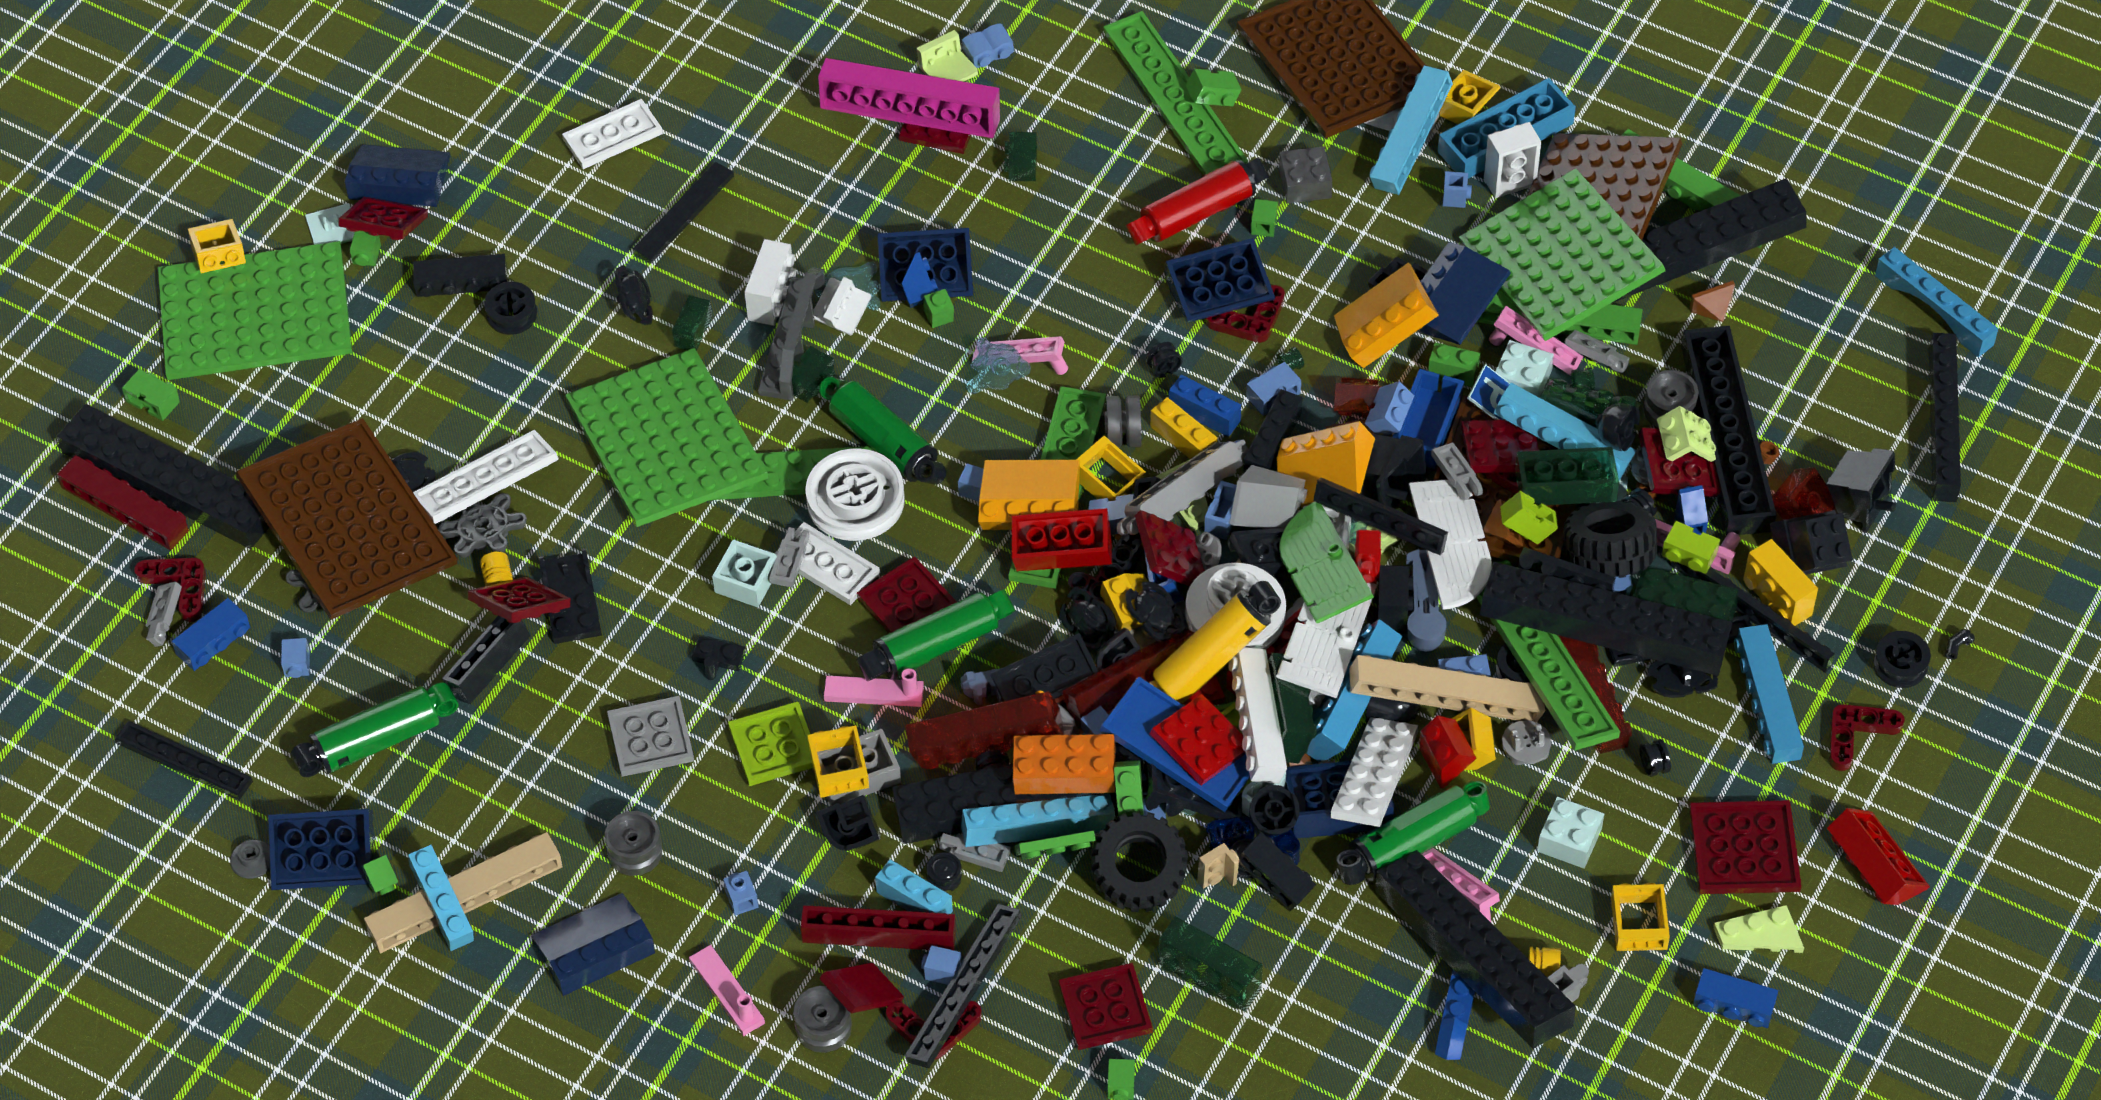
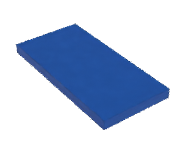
(1131, 724)

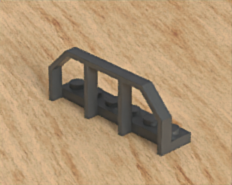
(788, 341)

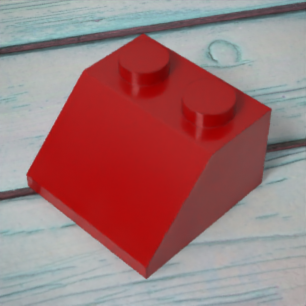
(1445, 749)

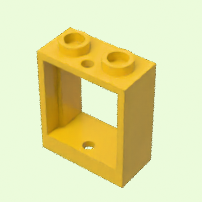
(225, 248)
(1117, 459)
(841, 781)
(1640, 938)

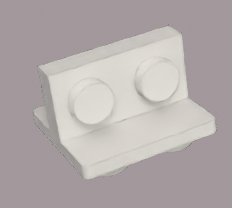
(841, 305)

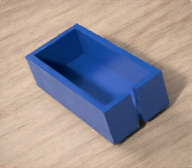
(1431, 411)

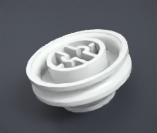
(849, 497)
(1220, 584)

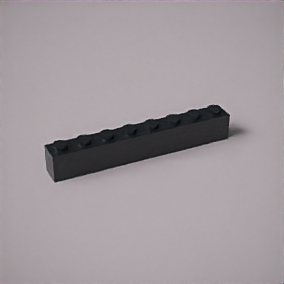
(1944, 417)

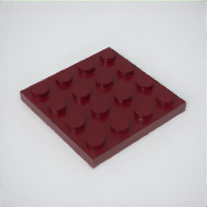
(1745, 847)

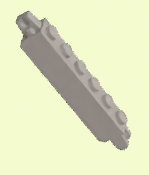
(1185, 484)

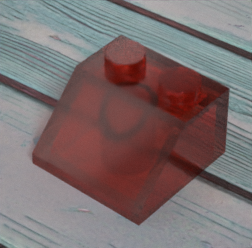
(1355, 395)
(1802, 495)

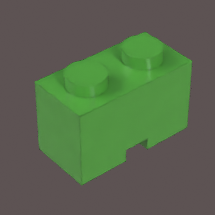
(1213, 88)
(1454, 363)
(150, 392)
(1129, 787)

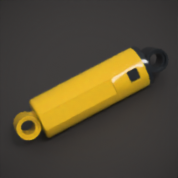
(1216, 642)

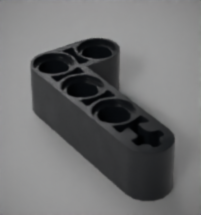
(1121, 551)

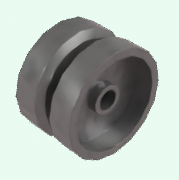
(1668, 391)
(1123, 421)
(633, 843)
(821, 1020)

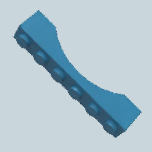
(1970, 327)

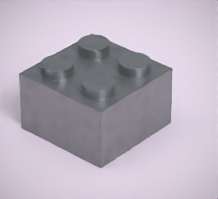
(1305, 174)

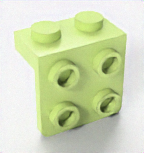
(944, 59)
(1685, 432)

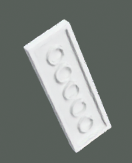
(485, 476)
(1374, 772)

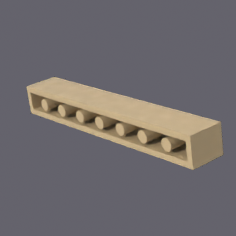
(1445, 688)
(472, 888)

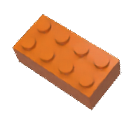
(1064, 764)

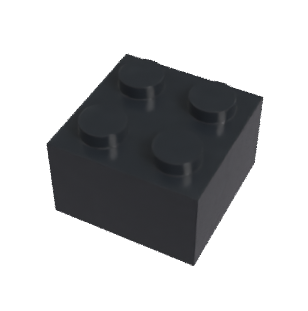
(1395, 596)

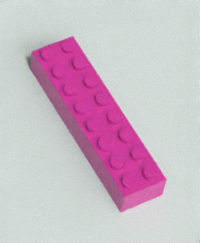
(909, 98)

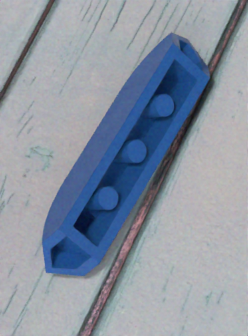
(1455, 1019)

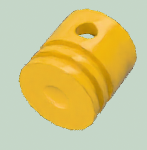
(495, 568)
(1545, 960)

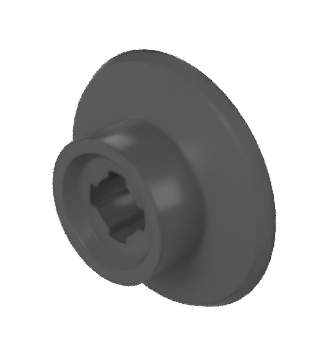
(253, 866)

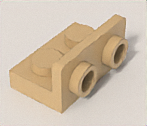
(1216, 865)

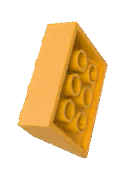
(1384, 316)
(1330, 453)
(1025, 489)

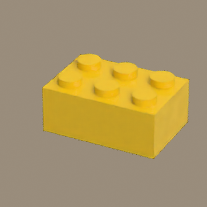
(1780, 583)

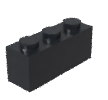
(1276, 871)

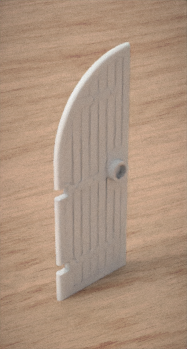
(1465, 563)
(1323, 649)

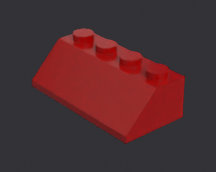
(1061, 540)
(1877, 856)

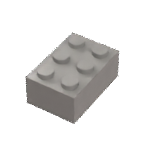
(879, 760)

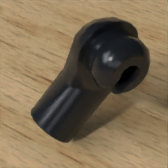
(1963, 636)

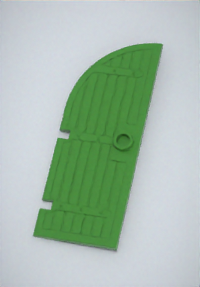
(1323, 564)

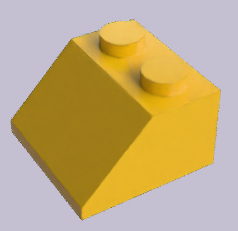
(1467, 97)
(1113, 594)
(1479, 734)

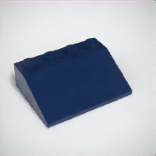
(397, 175)
(945, 251)
(1218, 280)
(1460, 289)
(1316, 792)
(320, 848)
(594, 943)

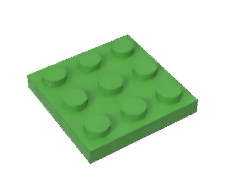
(1054, 845)

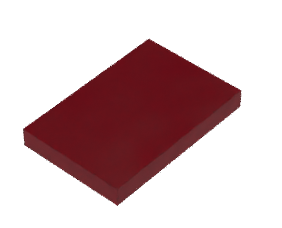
(861, 987)

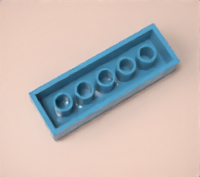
(1541, 105)
(1340, 715)

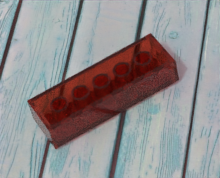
(982, 729)

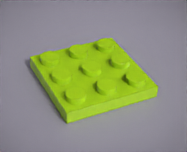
(772, 743)

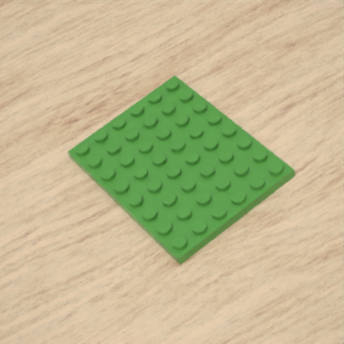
(1563, 254)
(255, 313)
(666, 437)

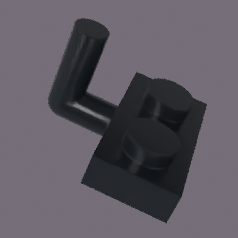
(718, 654)

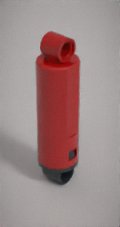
(1198, 200)

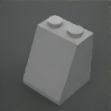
(1266, 499)

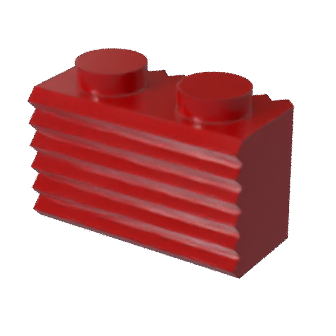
(1368, 554)

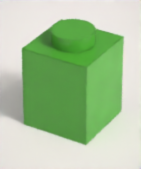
(1264, 218)
(365, 249)
(938, 308)
(380, 875)
(1121, 1079)

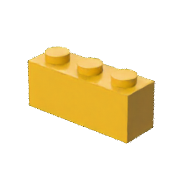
(1180, 428)

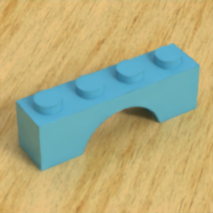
(441, 896)

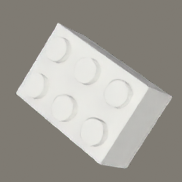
(1512, 159)
(769, 282)

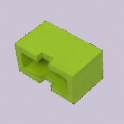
(1527, 518)
(1690, 548)

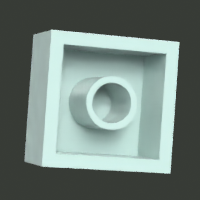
(1526, 367)
(744, 573)
(1570, 832)

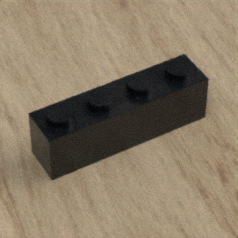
(459, 275)
(1276, 426)
(485, 658)

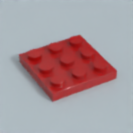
(1200, 739)

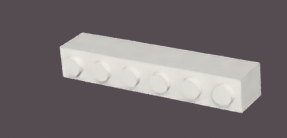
(1258, 716)

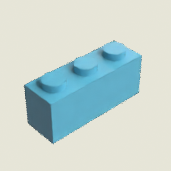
(911, 890)

